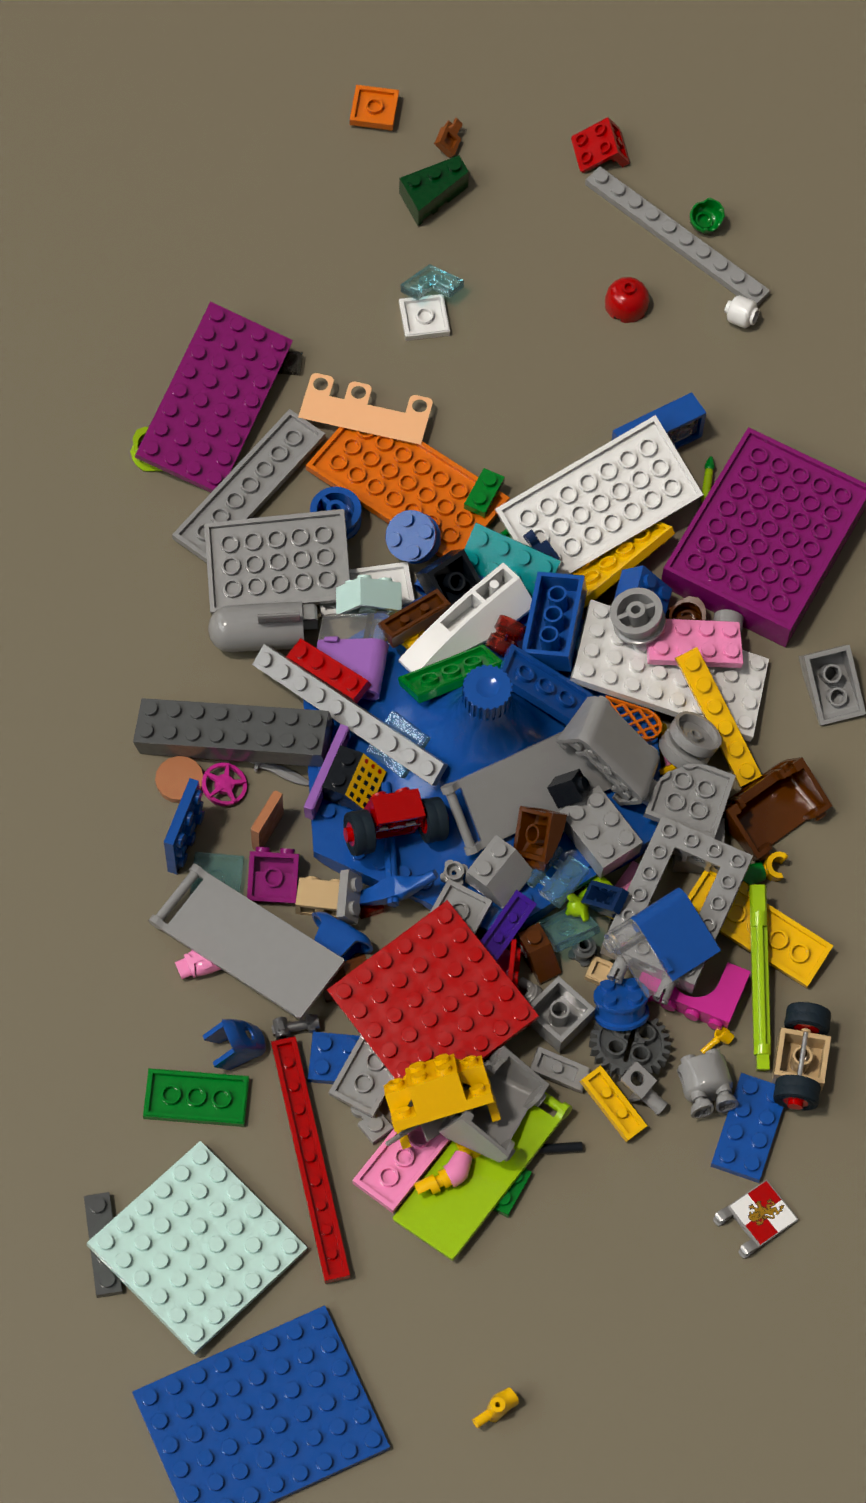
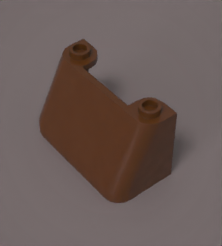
(774, 806)

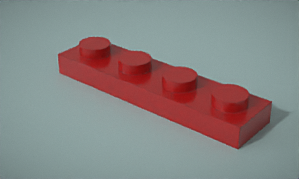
(329, 670)

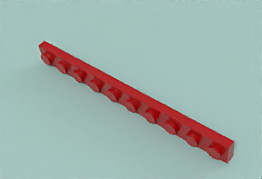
(310, 1160)

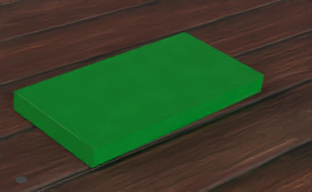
(446, 674)
(196, 1097)

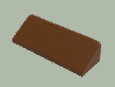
(414, 618)

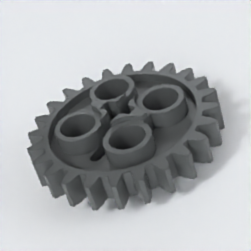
(653, 1051)

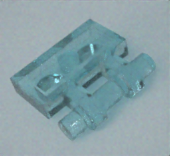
(563, 882)

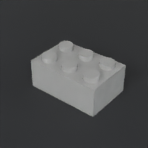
(600, 832)

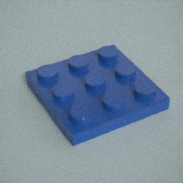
(183, 825)

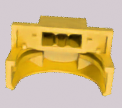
(438, 1092)

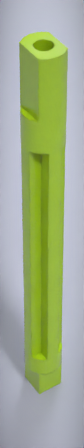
(760, 976)

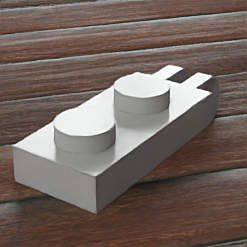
(559, 1069)

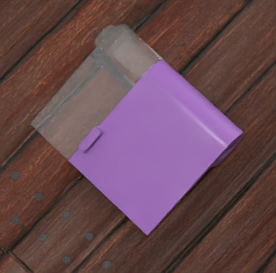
(358, 645)

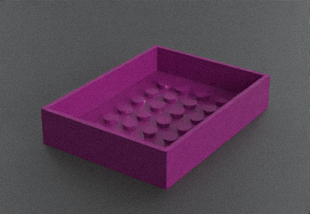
(766, 535)

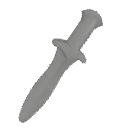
(282, 772)

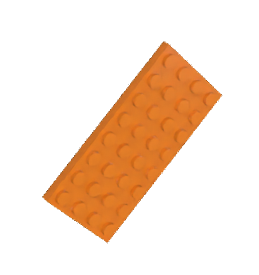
(402, 477)

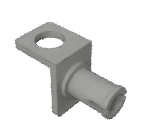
(644, 1090)

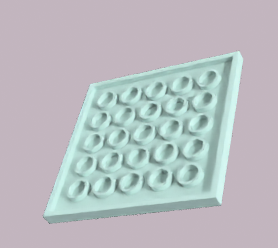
(197, 1247)

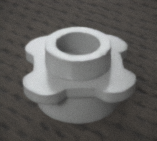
(451, 866)

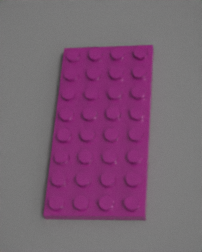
(214, 398)

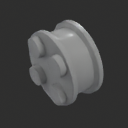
(637, 616)

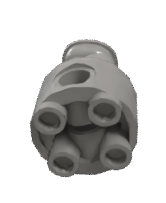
(707, 1080)

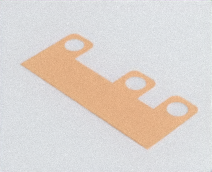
(360, 416)

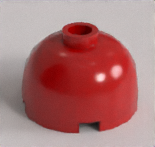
(627, 300)

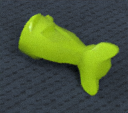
(575, 906)

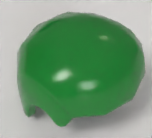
(707, 216)

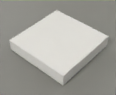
(424, 317)

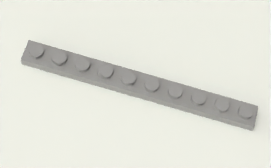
(676, 236)
(350, 714)

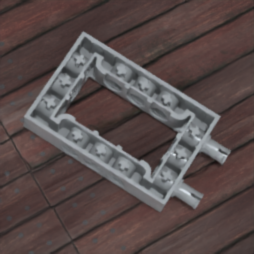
(696, 848)

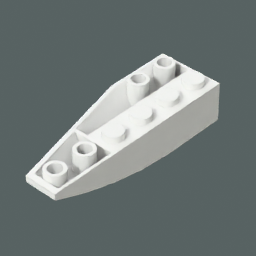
(470, 619)

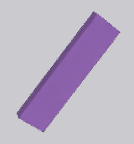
(316, 795)

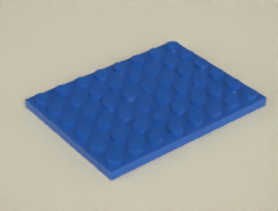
(262, 1416)

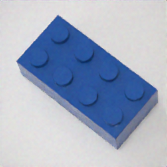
(555, 619)

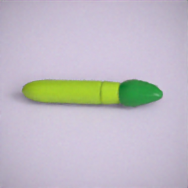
(708, 477)

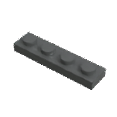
(98, 1215)

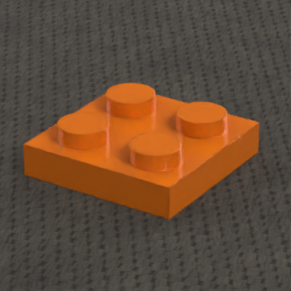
(374, 107)

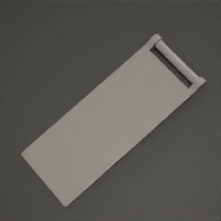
(516, 781)
(249, 943)

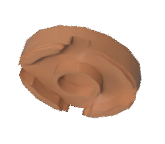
(174, 775)

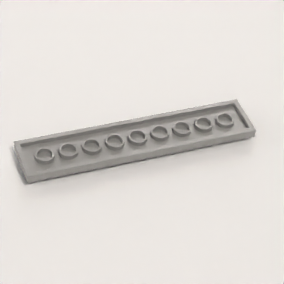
(363, 1073)

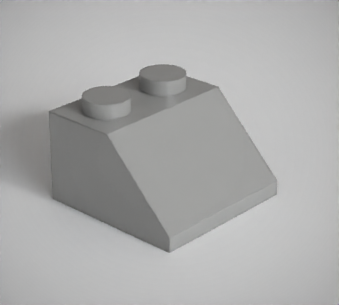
(498, 872)

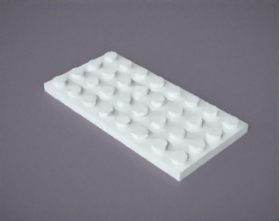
(604, 497)
(623, 672)

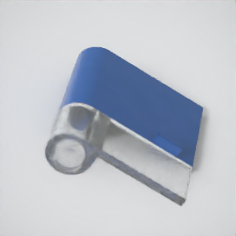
(662, 941)

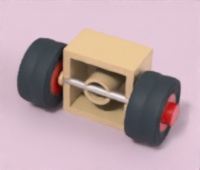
(801, 1056)

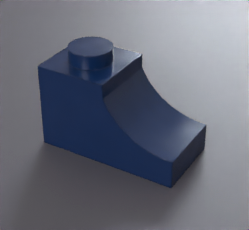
(605, 898)

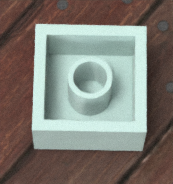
(368, 596)

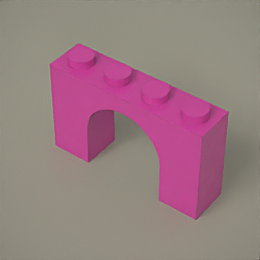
(718, 1006)

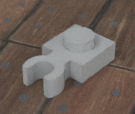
(373, 1128)

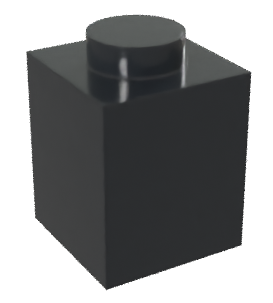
(569, 788)

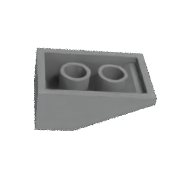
(832, 684)

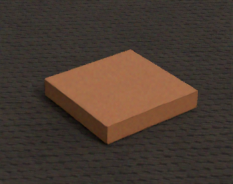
(267, 820)

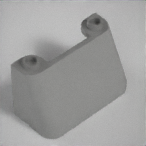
(613, 749)
(515, 1091)

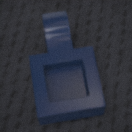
(531, 538)

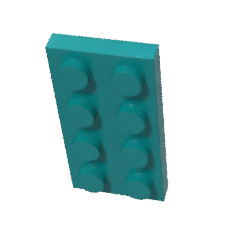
(490, 549)

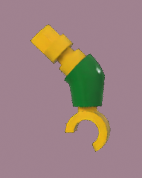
(759, 872)

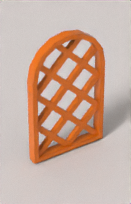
(641, 710)

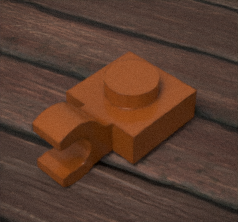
(448, 139)

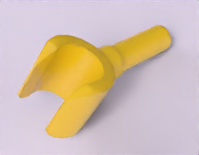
(723, 1035)

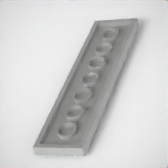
(252, 480)

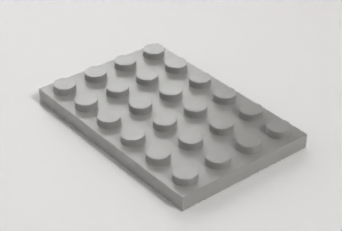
(277, 559)

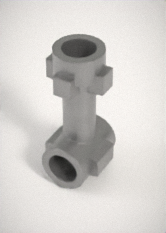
(282, 1029)

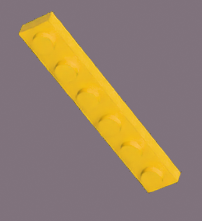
(716, 711)

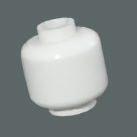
(742, 311)

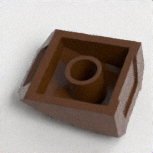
(538, 835)

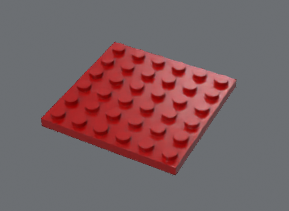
(432, 996)

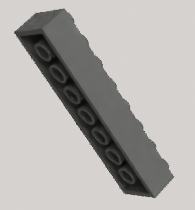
(233, 732)

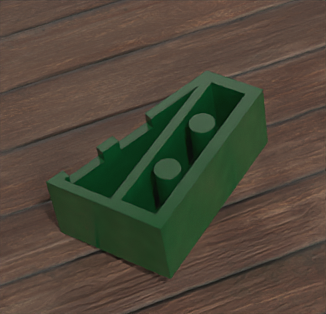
(432, 187)

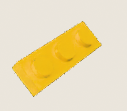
(613, 1103)

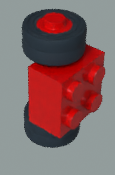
(395, 816)

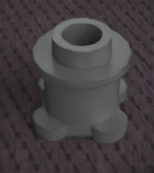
(581, 955)

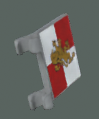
(760, 1215)

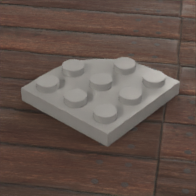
(691, 796)

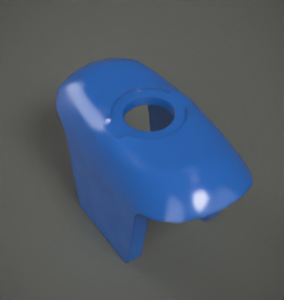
(340, 936)
(242, 1046)

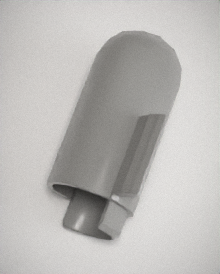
(252, 625)

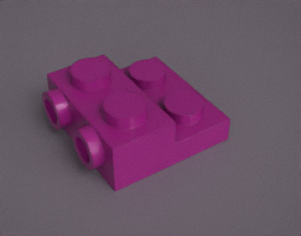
(273, 875)

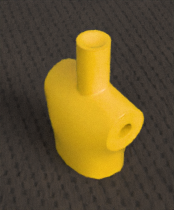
(497, 1407)

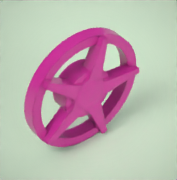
(224, 784)

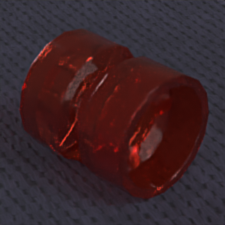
(505, 628)

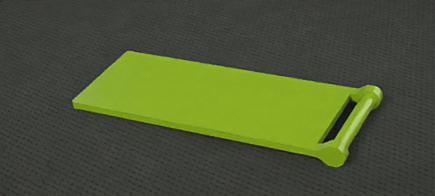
(456, 1213)

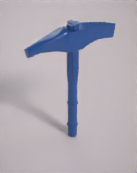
(394, 887)

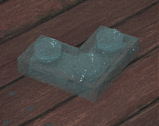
(431, 279)

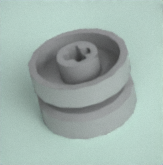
(690, 740)

